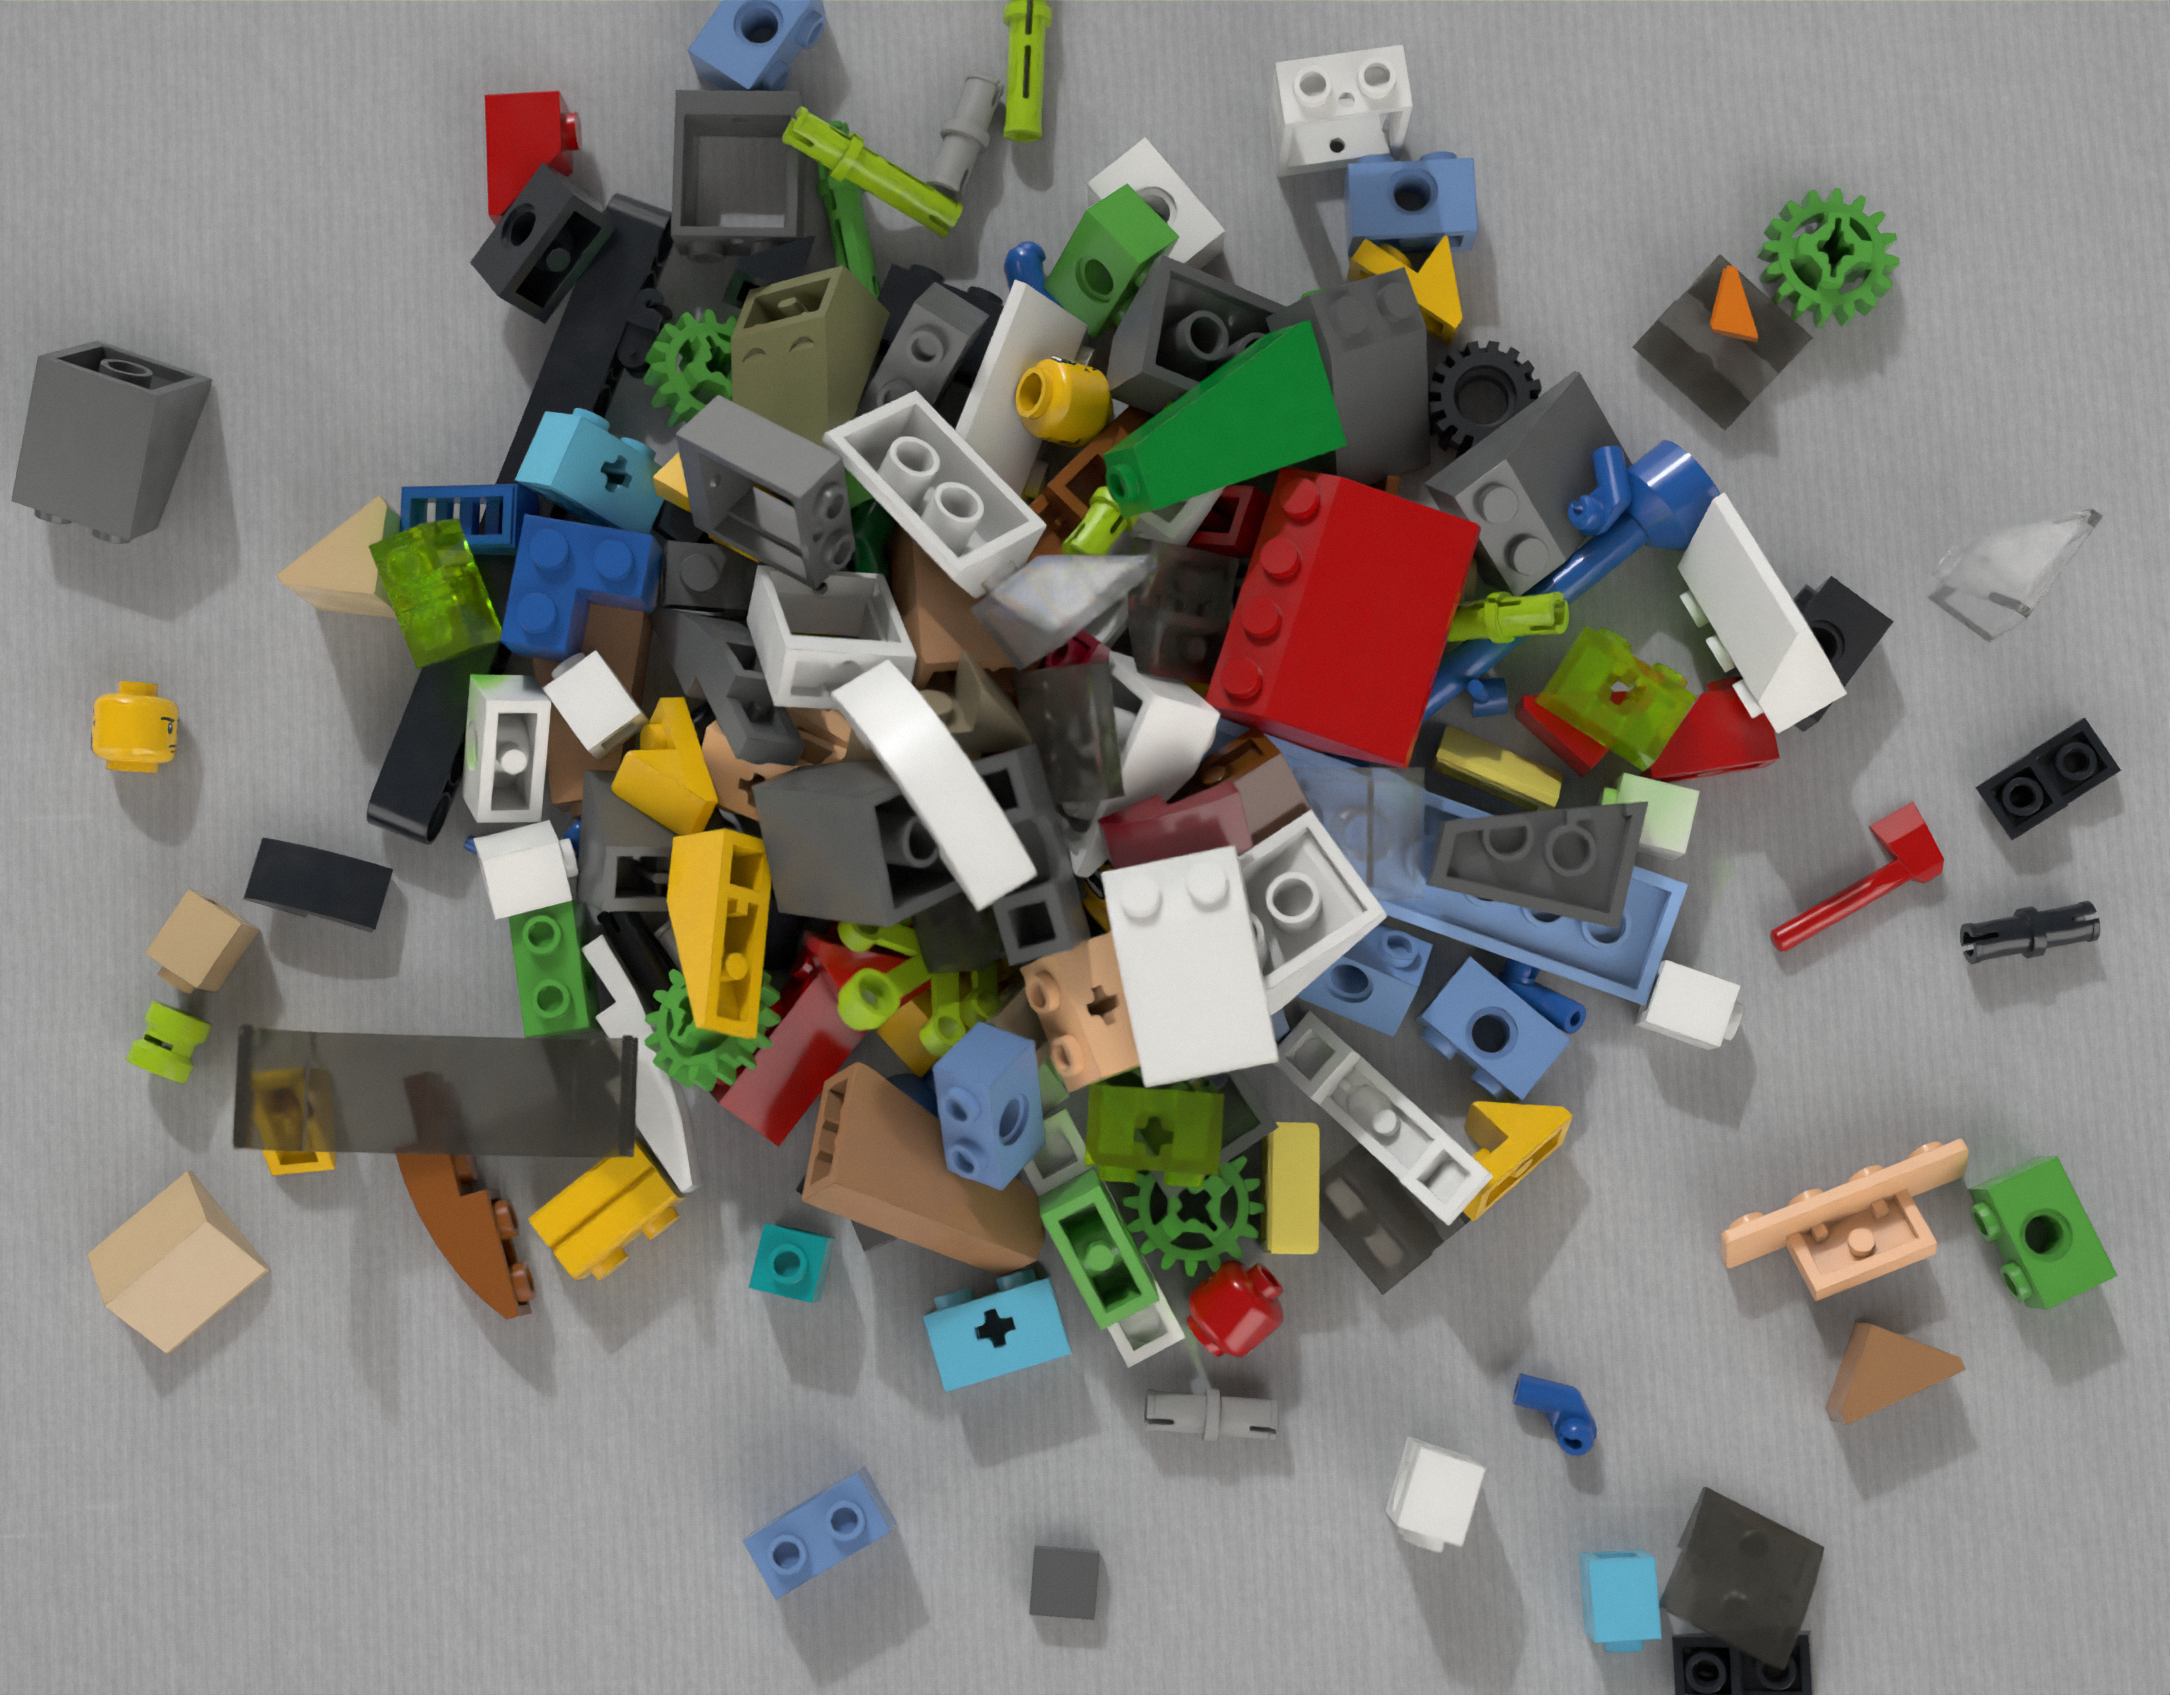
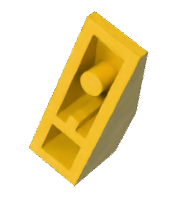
(720, 926)

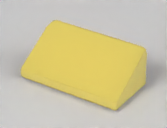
(1496, 770)
(1290, 1189)

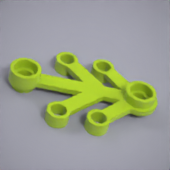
(874, 996)

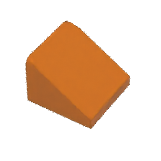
(1731, 310)

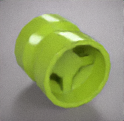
(176, 1028)

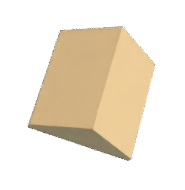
(340, 569)
(174, 1264)

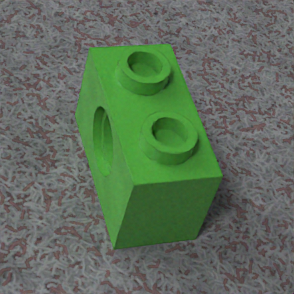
(1109, 259)
(553, 973)
(1097, 1249)
(2073, 1252)

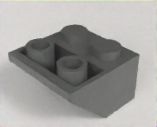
(623, 850)

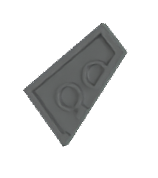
(1544, 860)

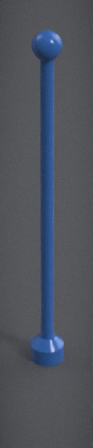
(1664, 513)

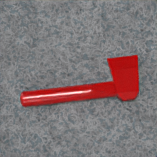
(1915, 859)

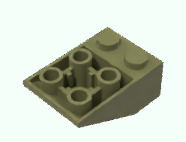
(806, 351)

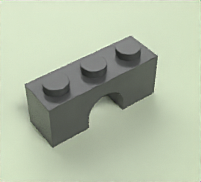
(1045, 911)

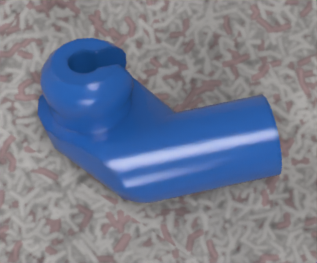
(1610, 498)
(1564, 1410)

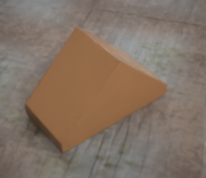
(1883, 1370)

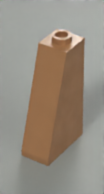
(941, 621)
(624, 642)
(885, 1167)

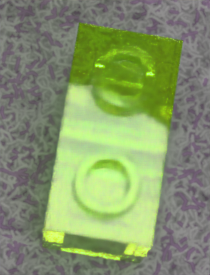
(436, 592)
(1582, 690)
(1191, 1117)

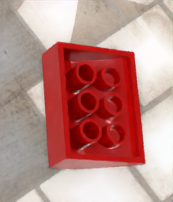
(1342, 618)

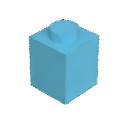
(1620, 1599)

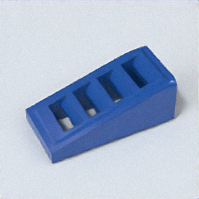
(504, 512)

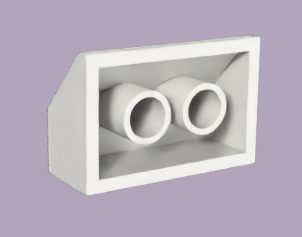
(1025, 335)
(938, 489)
(1754, 622)

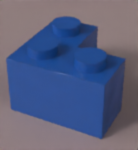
(565, 569)

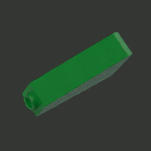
(1238, 423)

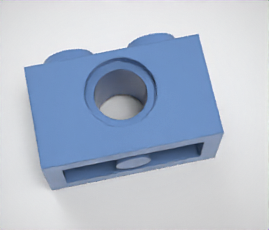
(736, 64)
(1441, 182)
(1373, 979)
(1528, 1042)
(989, 1105)
(820, 1532)

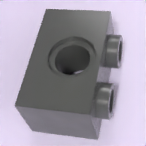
(926, 349)

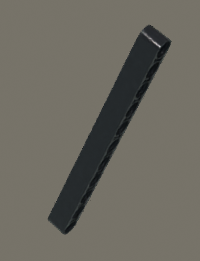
(577, 373)

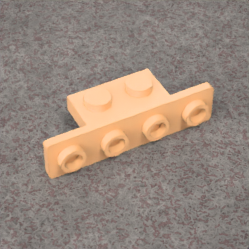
(1854, 1228)

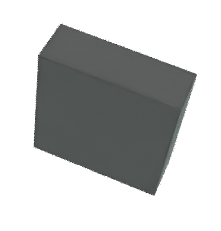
(1064, 1582)

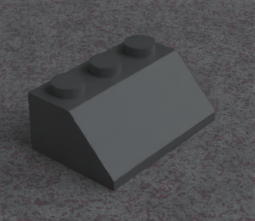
(1181, 333)

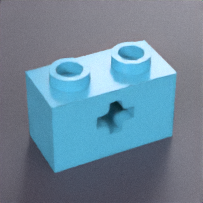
(592, 472)
(968, 1358)

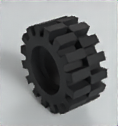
(1471, 366)

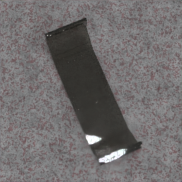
(434, 1094)

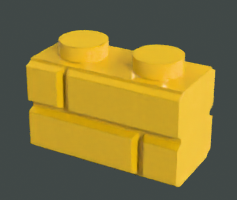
(608, 1210)

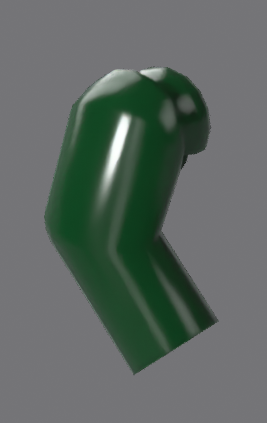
(871, 532)

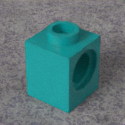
(791, 1262)

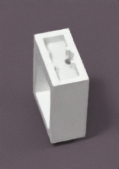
(1309, 115)
(808, 668)

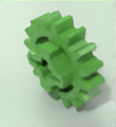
(1851, 243)
(703, 368)
(698, 1054)
(1171, 1225)

